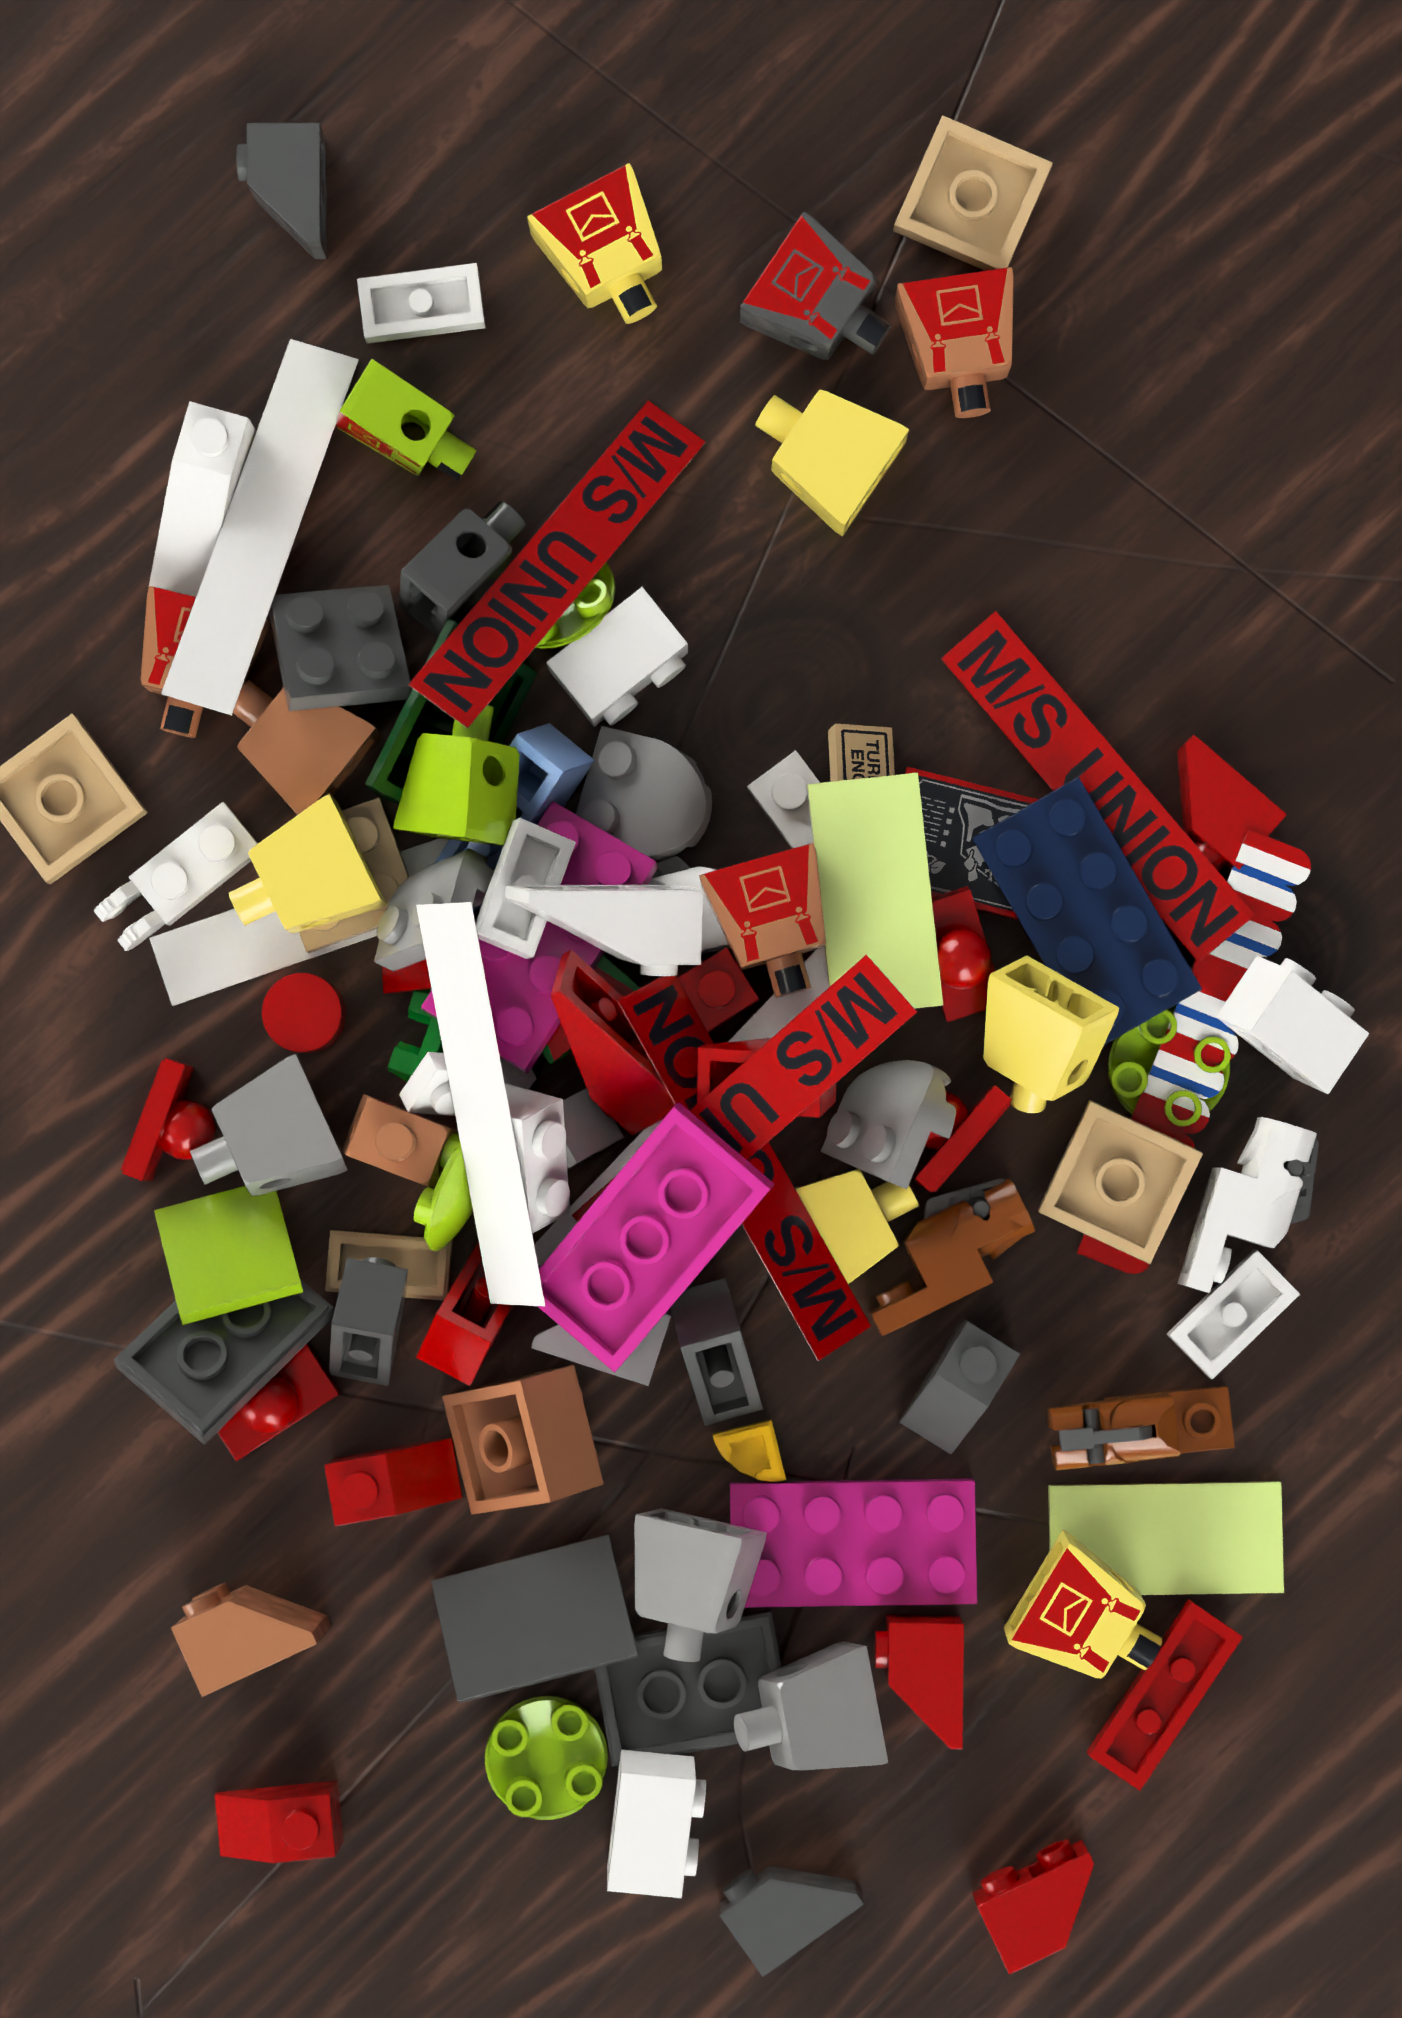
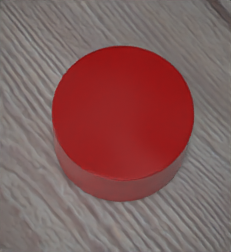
(303, 1013)

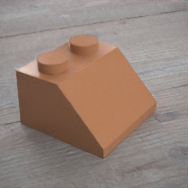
(523, 1440)
(242, 1633)

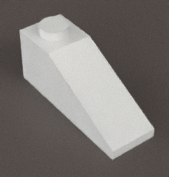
(198, 495)
(631, 922)

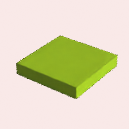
(227, 1253)

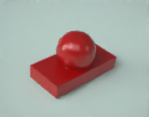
(962, 954)
(168, 1123)
(965, 1135)
(283, 1401)

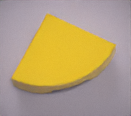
(752, 1450)

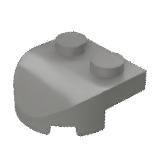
(645, 794)
(451, 880)
(889, 1119)

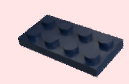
(1086, 906)

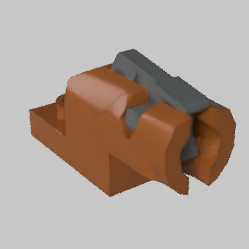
(950, 1247)
(1141, 1427)

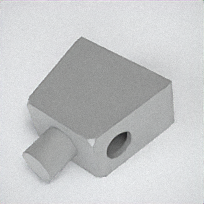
(271, 1134)
(692, 1576)
(818, 1712)

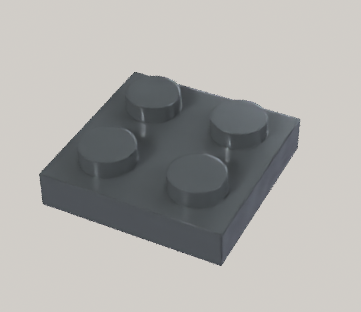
(339, 647)

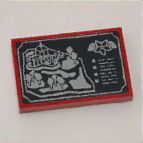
(951, 817)

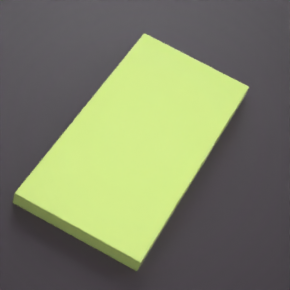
(876, 881)
(1178, 1533)

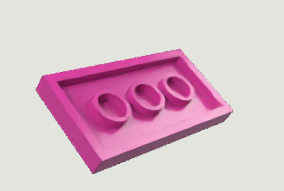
(523, 987)
(649, 1236)
(861, 1541)

